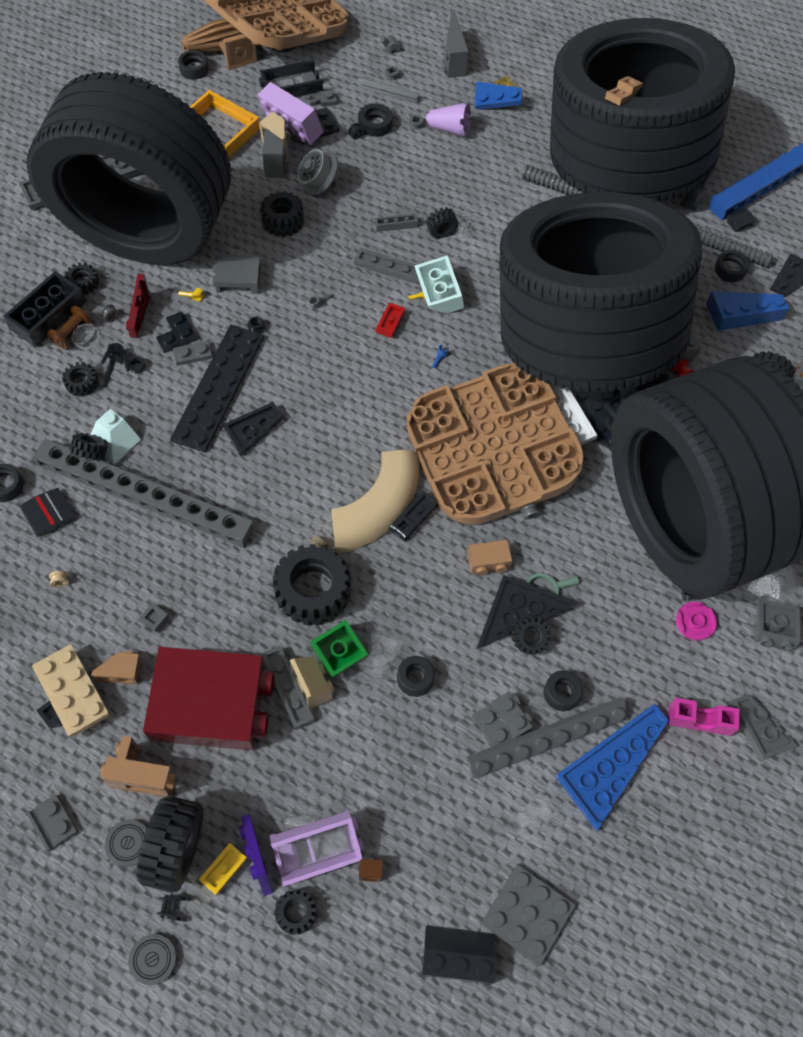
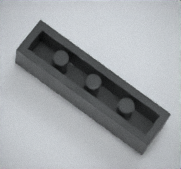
(396, 222)

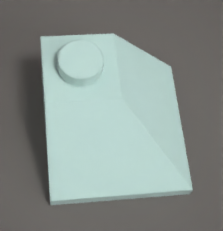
(118, 434)

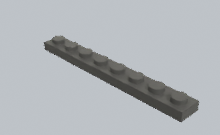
(547, 737)

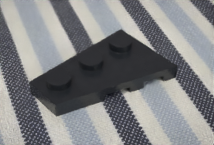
(789, 277)
(252, 426)

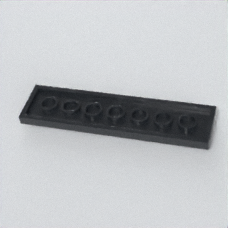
(217, 388)

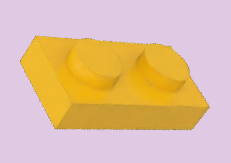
(223, 869)

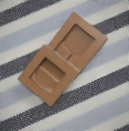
(625, 90)

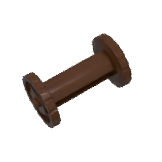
(61, 336)

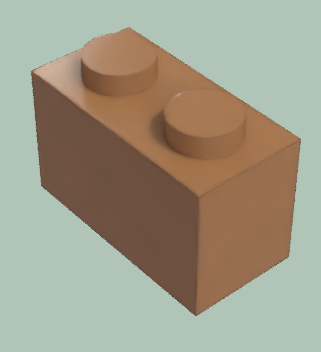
(489, 557)

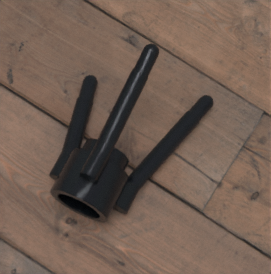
(115, 353)

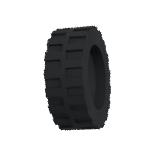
(375, 110)

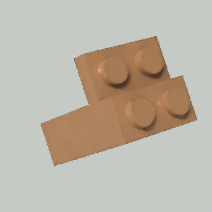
(136, 776)

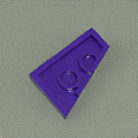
(253, 852)

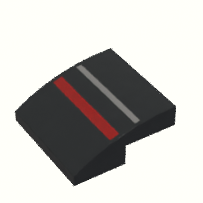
(47, 512)

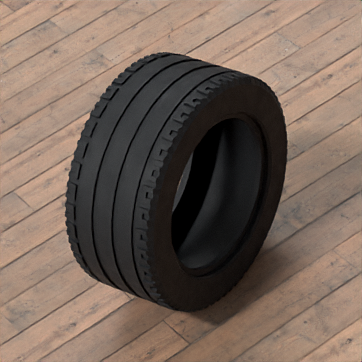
(149, 132)

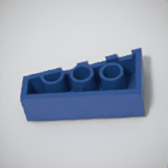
(745, 309)

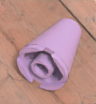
(451, 119)

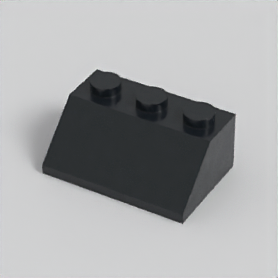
(459, 955)

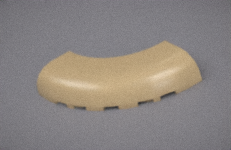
(376, 510)

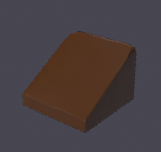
(370, 870)

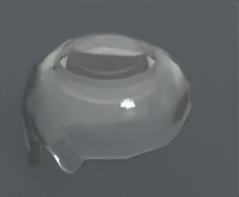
(85, 336)

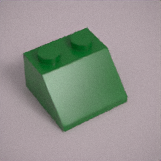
(338, 648)

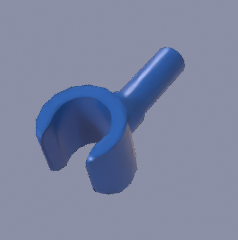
(441, 354)

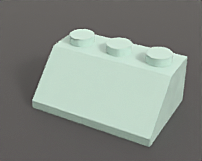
(440, 285)

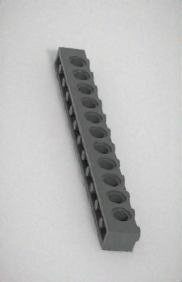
(47, 456)

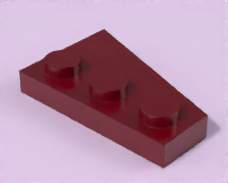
(139, 306)

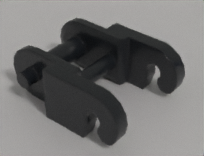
(170, 916)

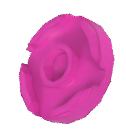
(699, 626)

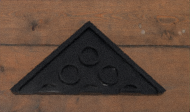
(515, 602)

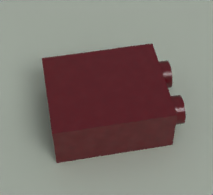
(208, 698)

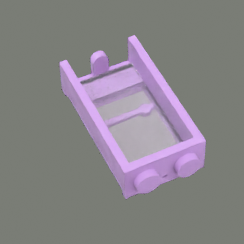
(317, 847)

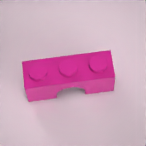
(715, 720)

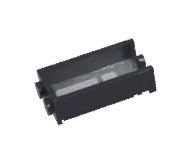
(294, 78)

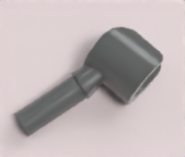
(319, 300)

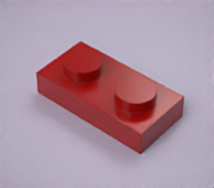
(390, 320)

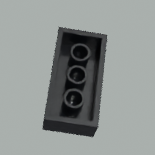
(44, 308)

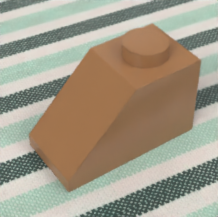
(119, 669)

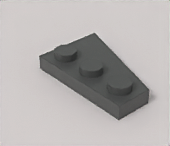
(762, 734)

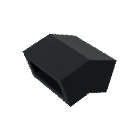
(740, 219)

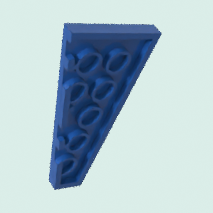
(605, 770)

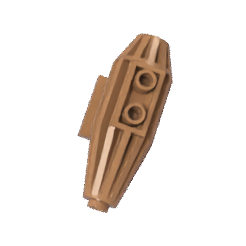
(222, 36)

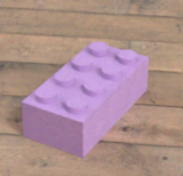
(298, 116)

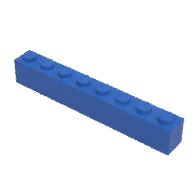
(758, 183)

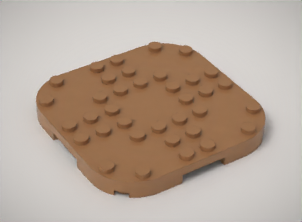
(284, 22)
(493, 445)

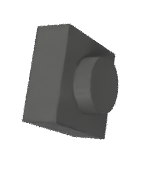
(153, 617)

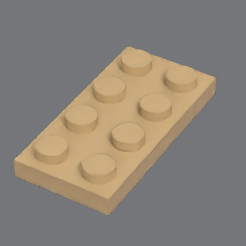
(70, 691)

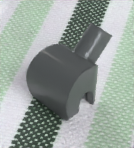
(390, 43)

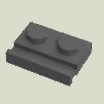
(52, 822)

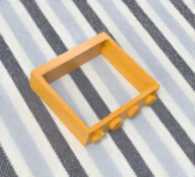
(234, 111)

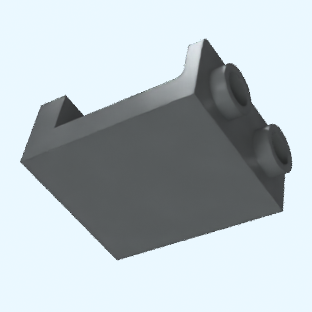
(237, 272)

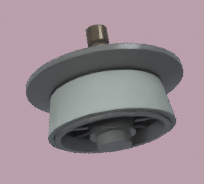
(318, 171)

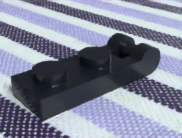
(414, 515)

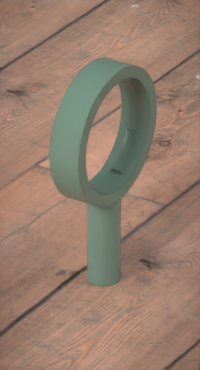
(557, 585)

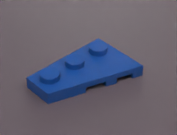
(496, 96)

